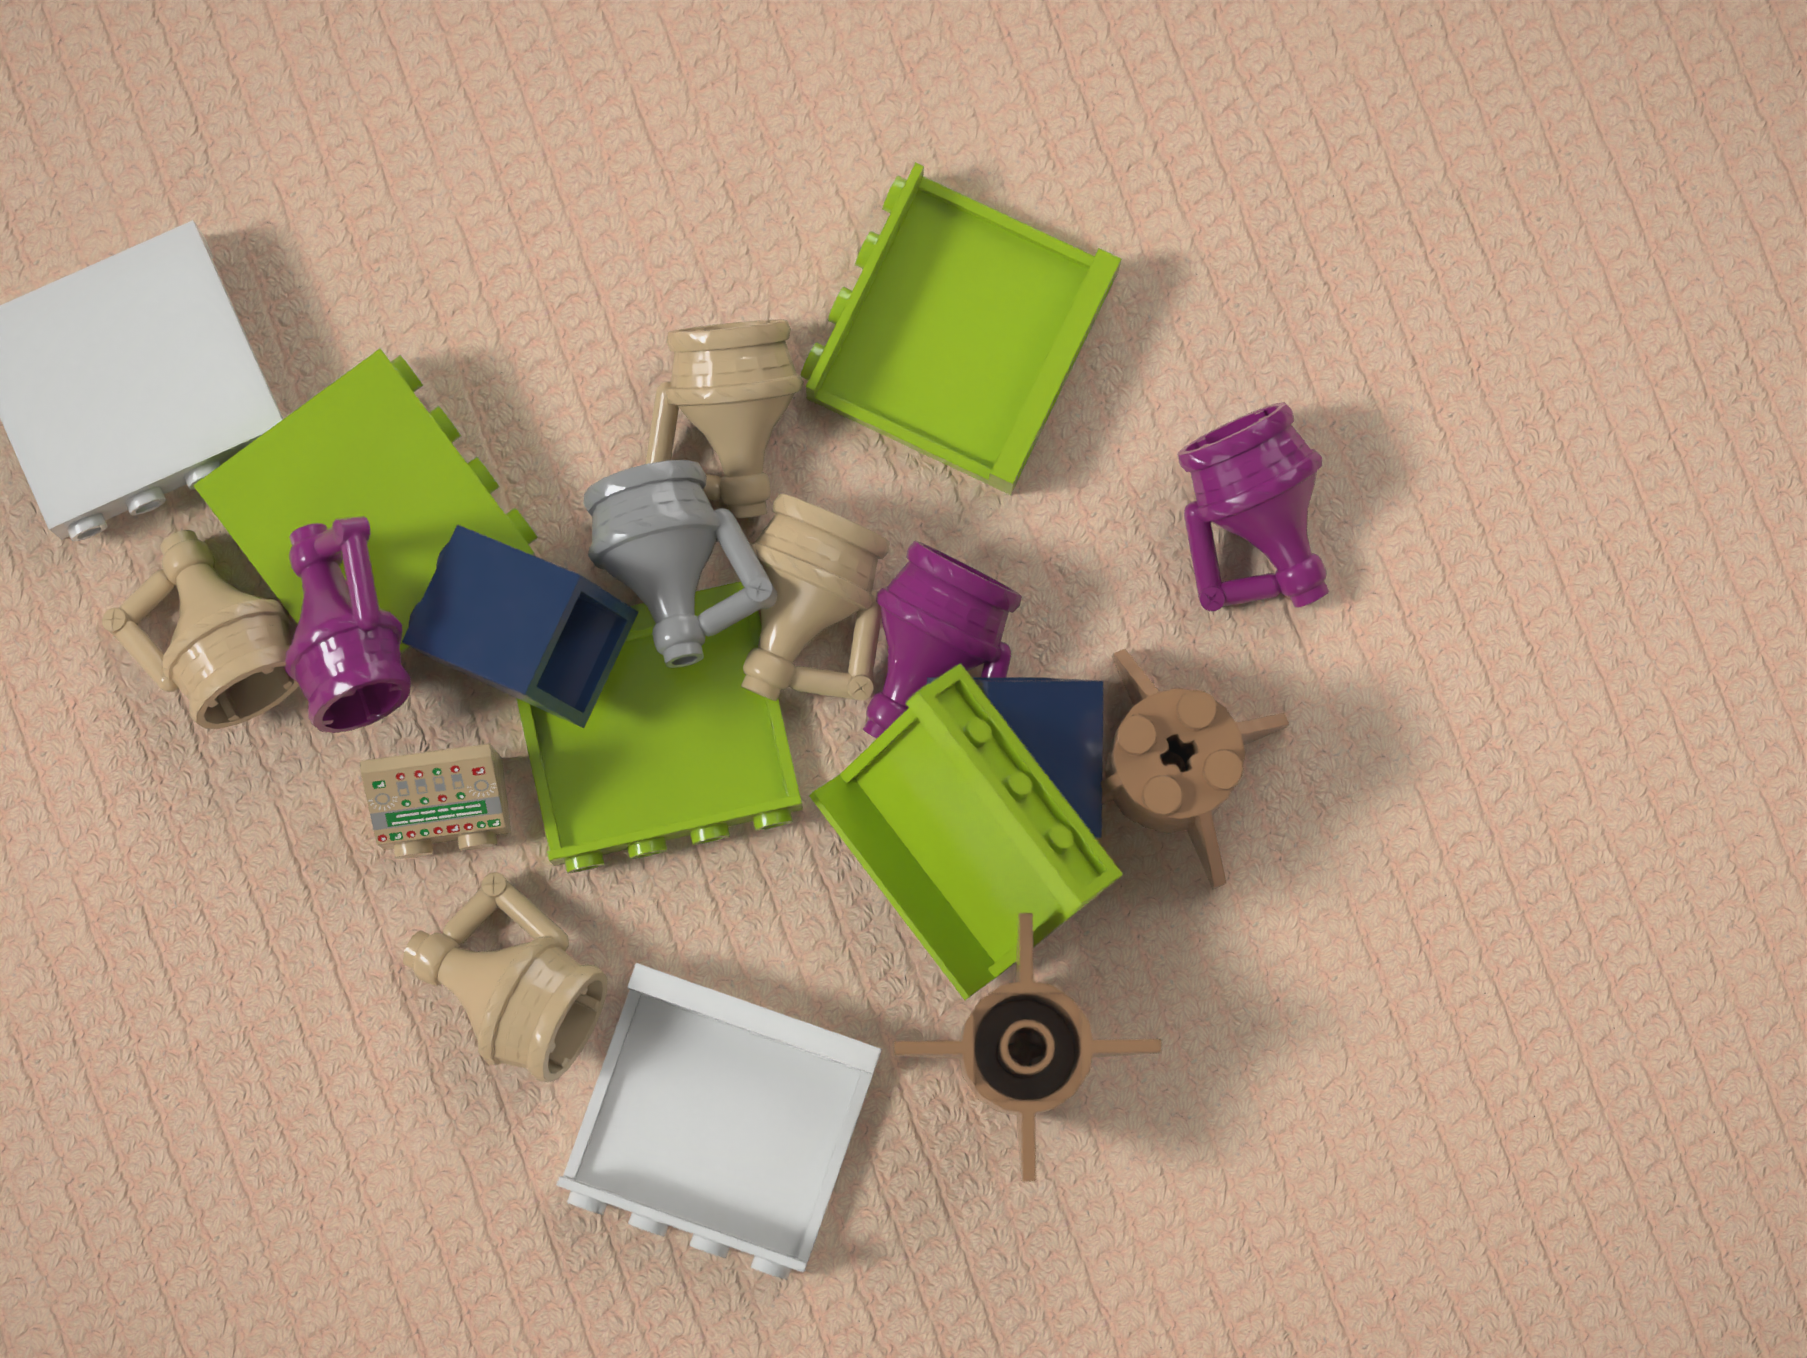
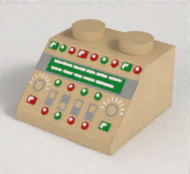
(437, 799)

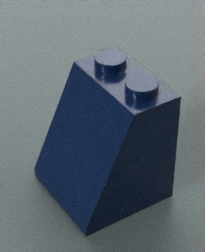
(520, 625)
(1061, 730)

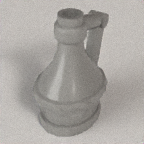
(657, 536)

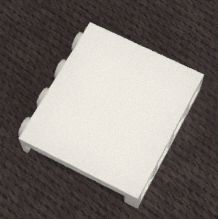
(128, 382)
(719, 1121)

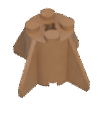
(1205, 738)
(1051, 1023)

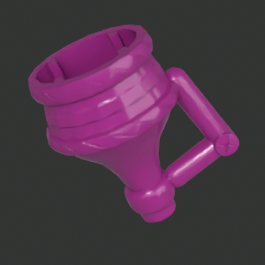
(1258, 485)
(934, 620)
(344, 642)

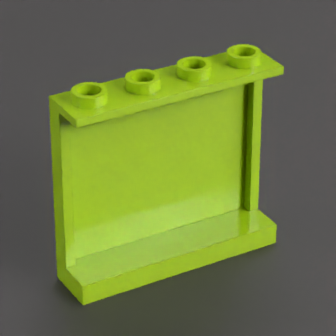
(958, 330)
(360, 453)
(663, 751)
(964, 832)

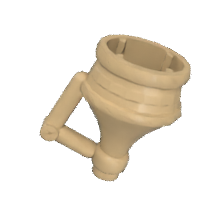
(734, 390)
(821, 577)
(226, 642)
(523, 1001)

